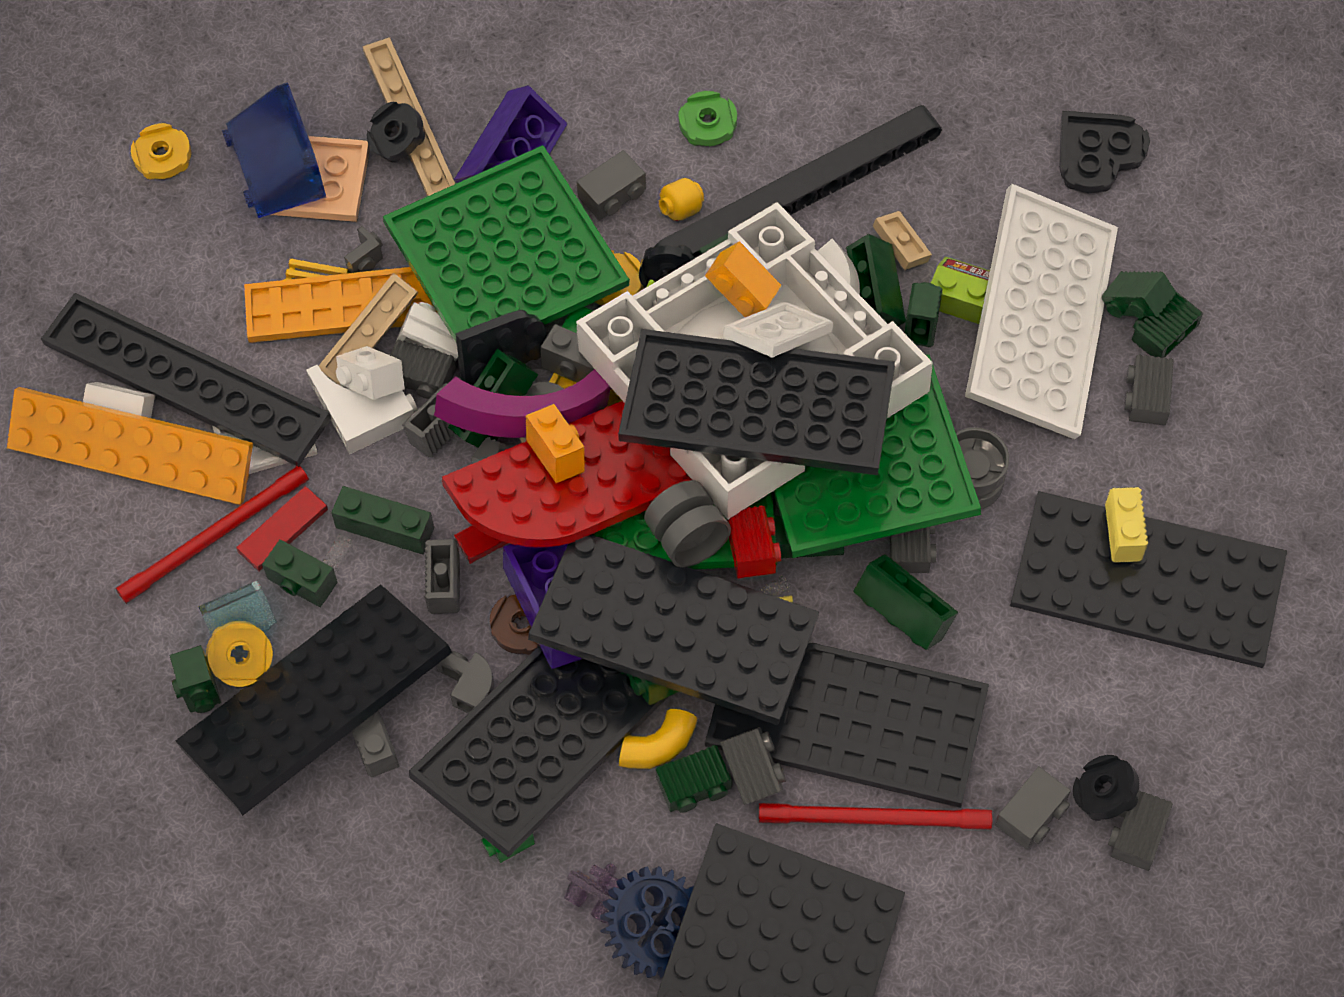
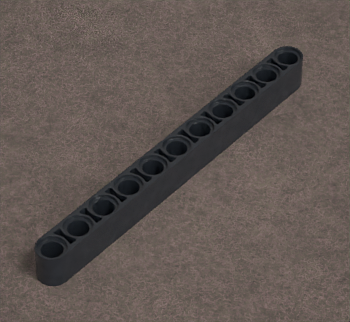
(817, 177)

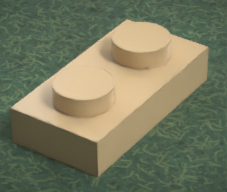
(906, 244)

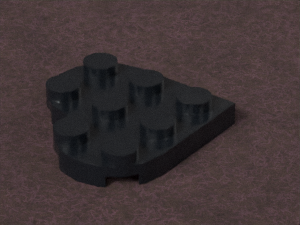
(1098, 147)
(513, 333)

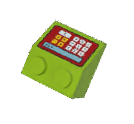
(962, 287)

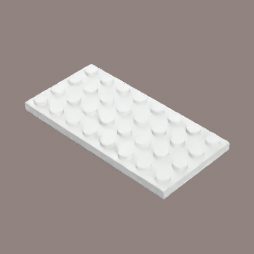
(1042, 312)

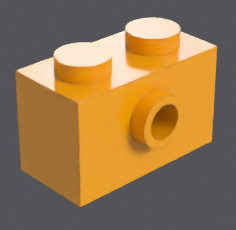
(743, 280)
(555, 443)

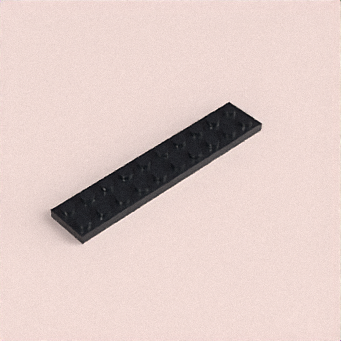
(187, 379)

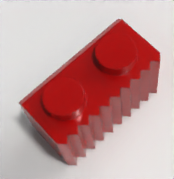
(752, 543)

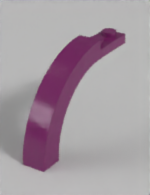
(506, 414)

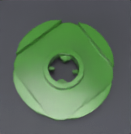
(708, 133)

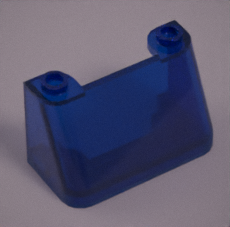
(275, 153)

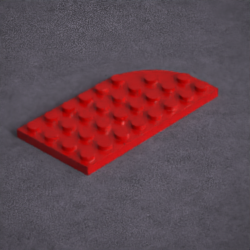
(522, 505)

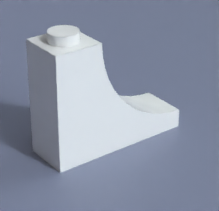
(357, 417)

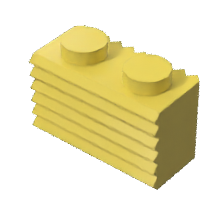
(1126, 524)

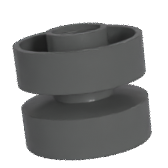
(986, 462)
(687, 523)

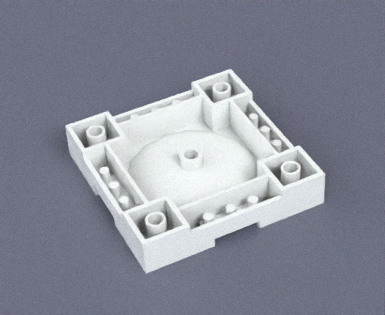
(693, 306)

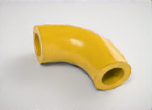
(661, 746)

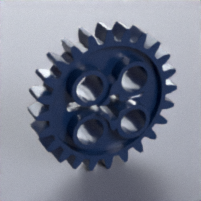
(630, 903)

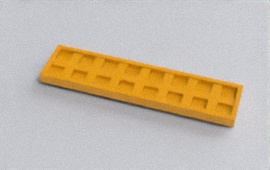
(317, 303)
(129, 445)

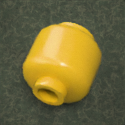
(681, 199)

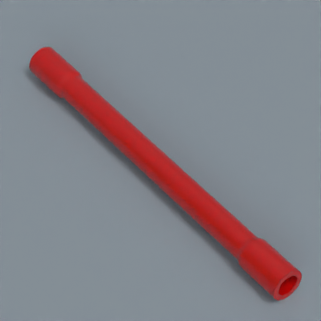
(143, 580)
(879, 816)

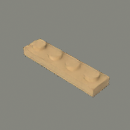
(372, 322)

